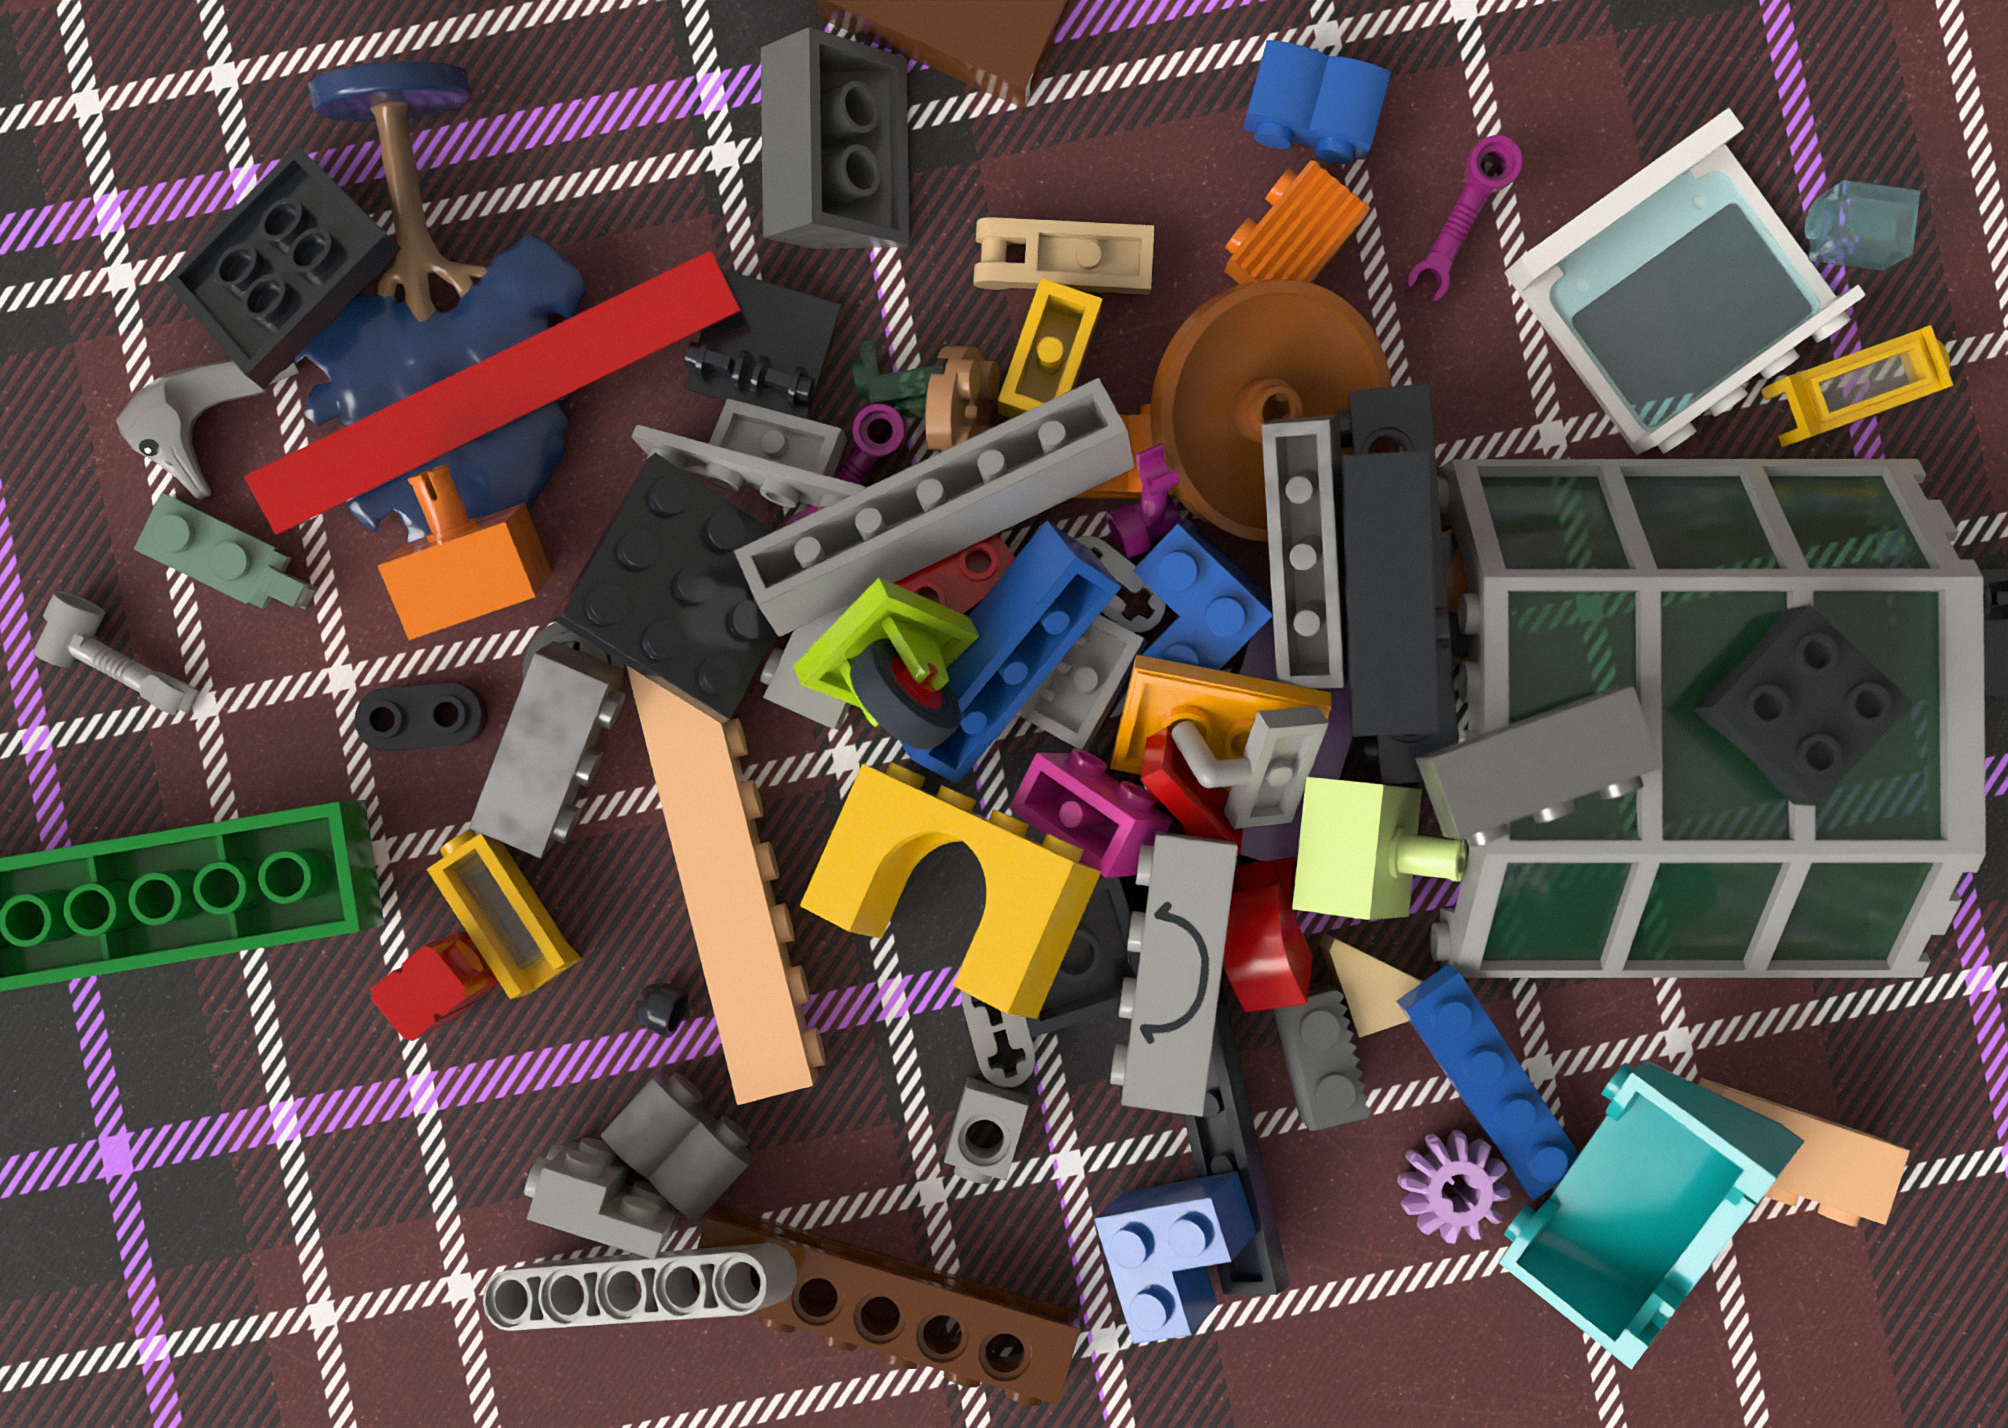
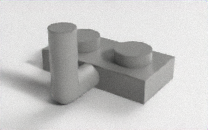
(1272, 768)

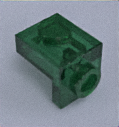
(901, 390)

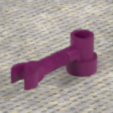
(1507, 160)
(867, 450)
(1156, 515)

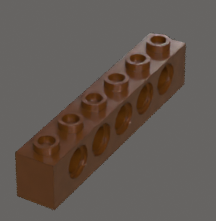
(920, 1293)

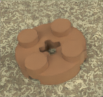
(960, 397)

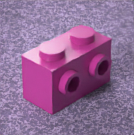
(1088, 808)

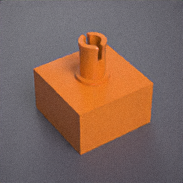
(464, 562)

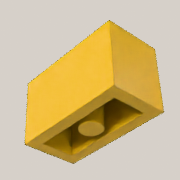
(1049, 347)

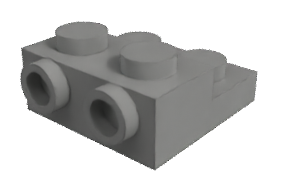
(586, 1195)

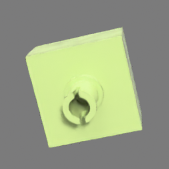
(1365, 848)

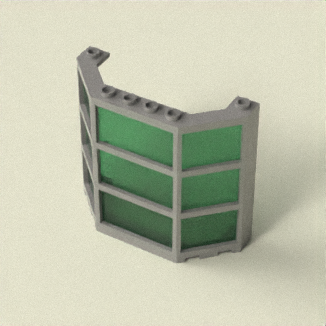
(1666, 586)

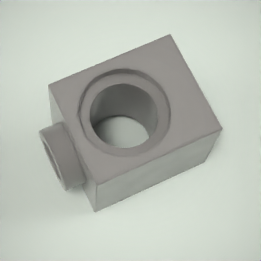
(992, 1103)

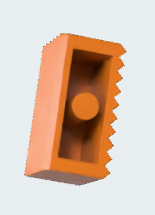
(1300, 232)

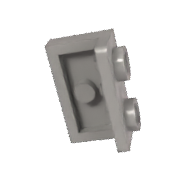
(1085, 683)

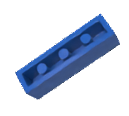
(1023, 634)

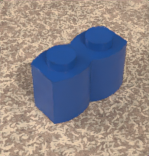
(1316, 102)

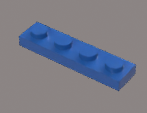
(1489, 1080)

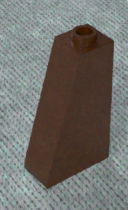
(978, 42)

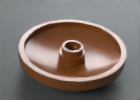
(1249, 360)

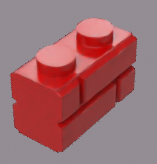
(434, 986)

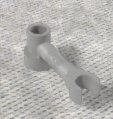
(72, 636)

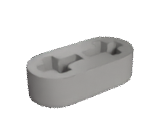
(1123, 572)
(985, 1042)

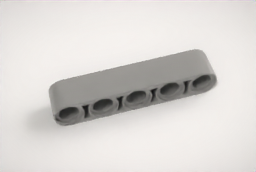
(664, 1282)

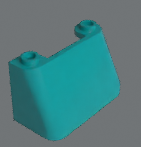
(1646, 1206)

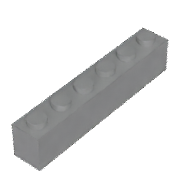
(937, 507)

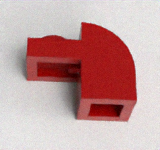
(1263, 942)

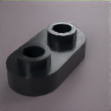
(419, 717)

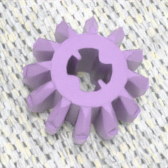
(1470, 1204)

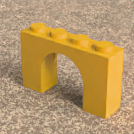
(1031, 887)

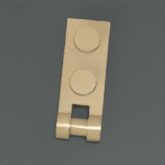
(1066, 252)

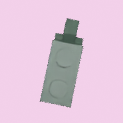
(220, 555)

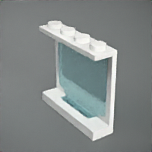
(1678, 291)

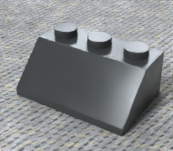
(834, 143)

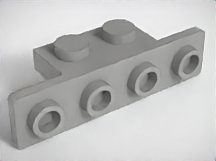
(761, 450)

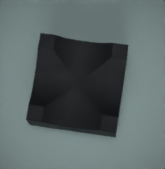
(1804, 705)

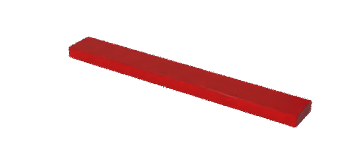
(493, 393)

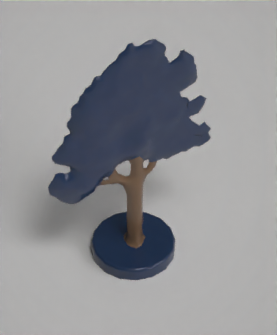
(394, 349)

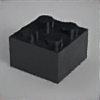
(1094, 963)

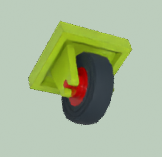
(893, 662)

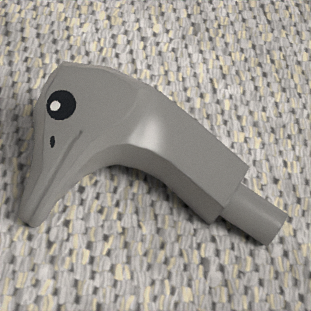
(163, 415)

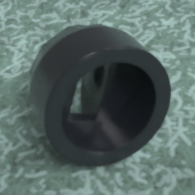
(662, 1008)

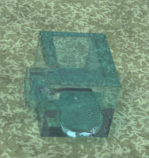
(1863, 225)

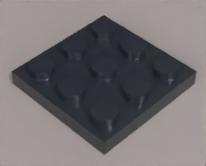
(281, 266)
(672, 592)

